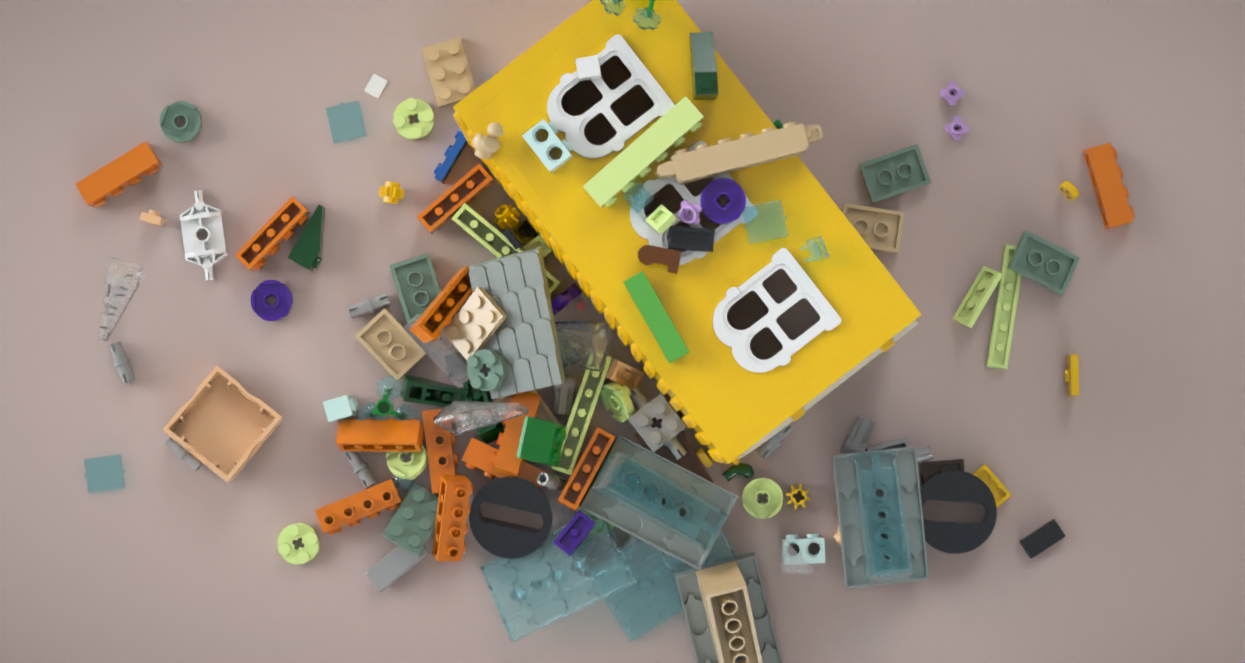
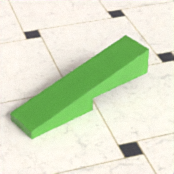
(656, 316)

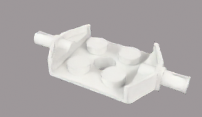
(213, 248)

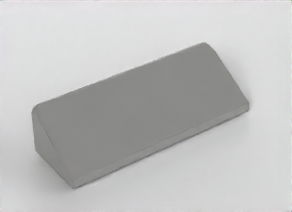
(393, 567)

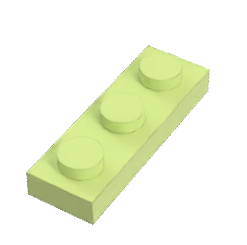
(977, 296)

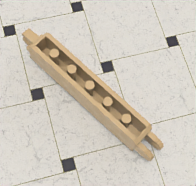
(740, 153)

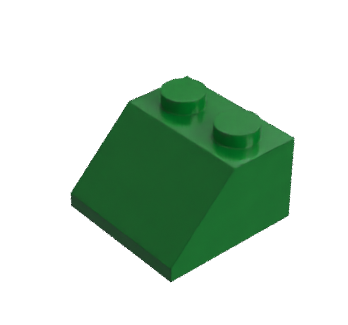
(541, 441)

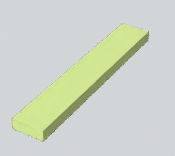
(1004, 313)

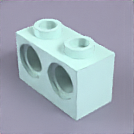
(544, 149)
(341, 408)
(803, 544)

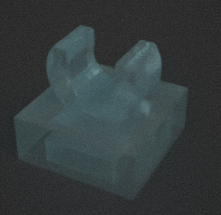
(638, 197)
(817, 249)

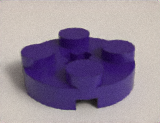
(731, 211)
(565, 298)
(264, 309)

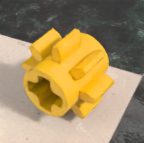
(391, 192)
(506, 216)
(800, 501)

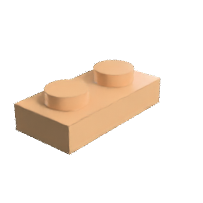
(624, 374)

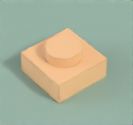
(153, 217)

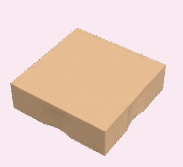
(223, 425)

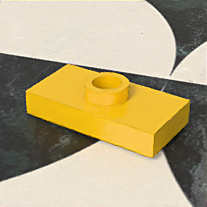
(1071, 374)
(998, 490)

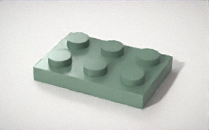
(894, 173)
(1043, 262)
(415, 284)
(413, 520)

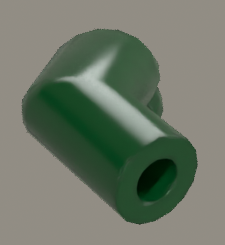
(740, 469)

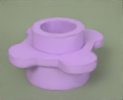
(952, 99)
(956, 134)
(684, 214)

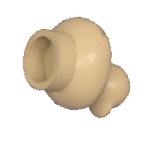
(488, 144)

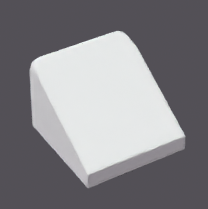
(588, 68)

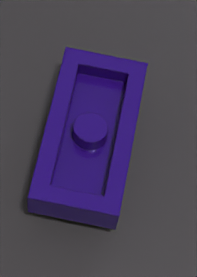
(574, 533)

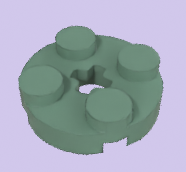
(186, 132)
(476, 372)

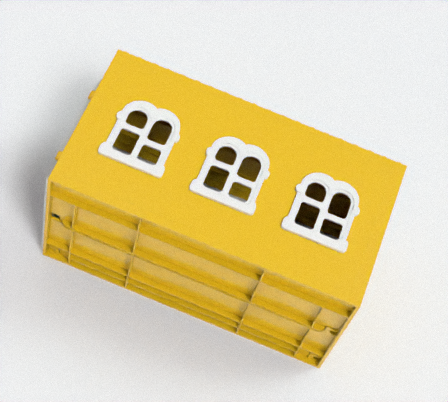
(719, 384)

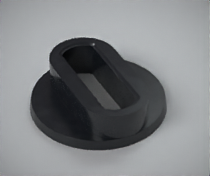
(958, 536)
(507, 538)

